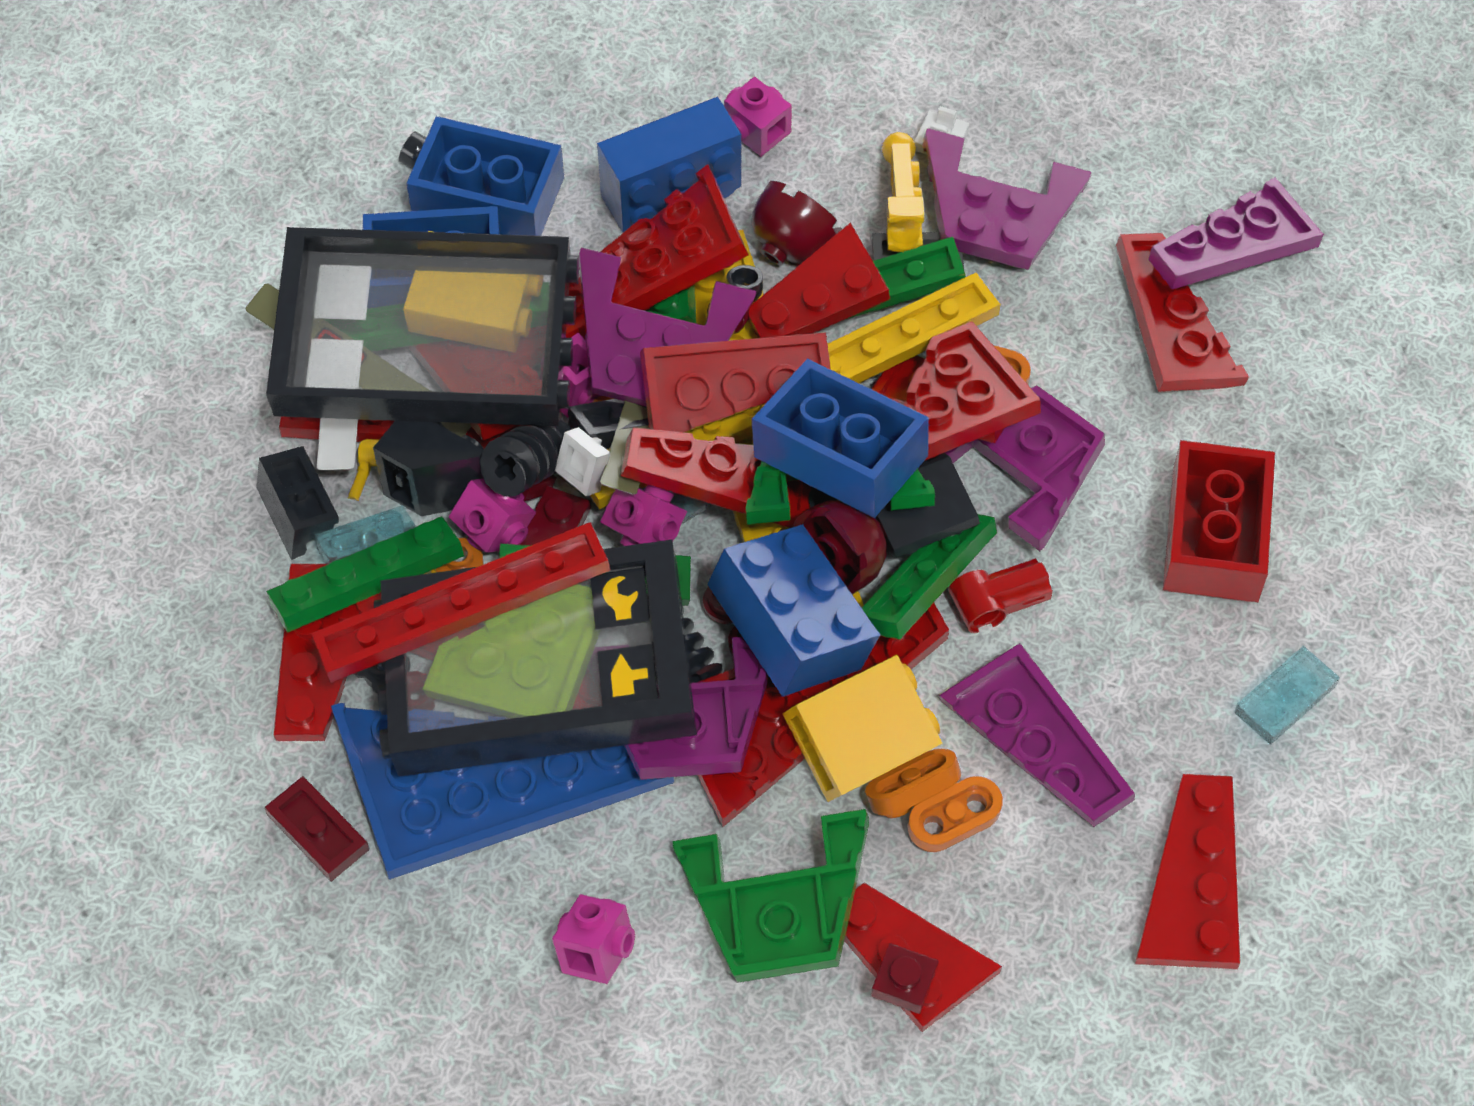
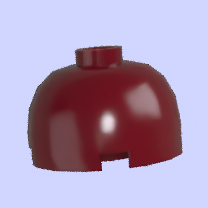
(790, 225)
(848, 540)

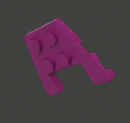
(994, 217)
(620, 332)
(1047, 456)
(724, 725)

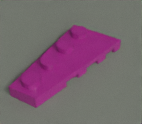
(1245, 235)
(1038, 731)

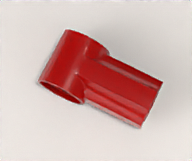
(989, 598)

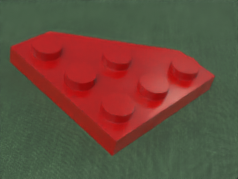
(967, 390)

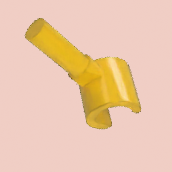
(366, 459)

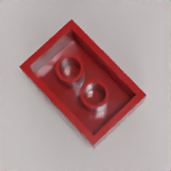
(1219, 521)

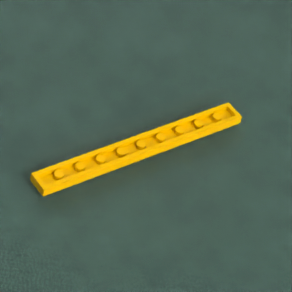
(875, 348)

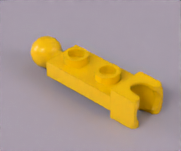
(905, 206)

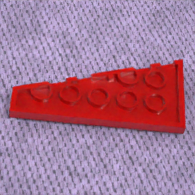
(671, 250)
(772, 744)

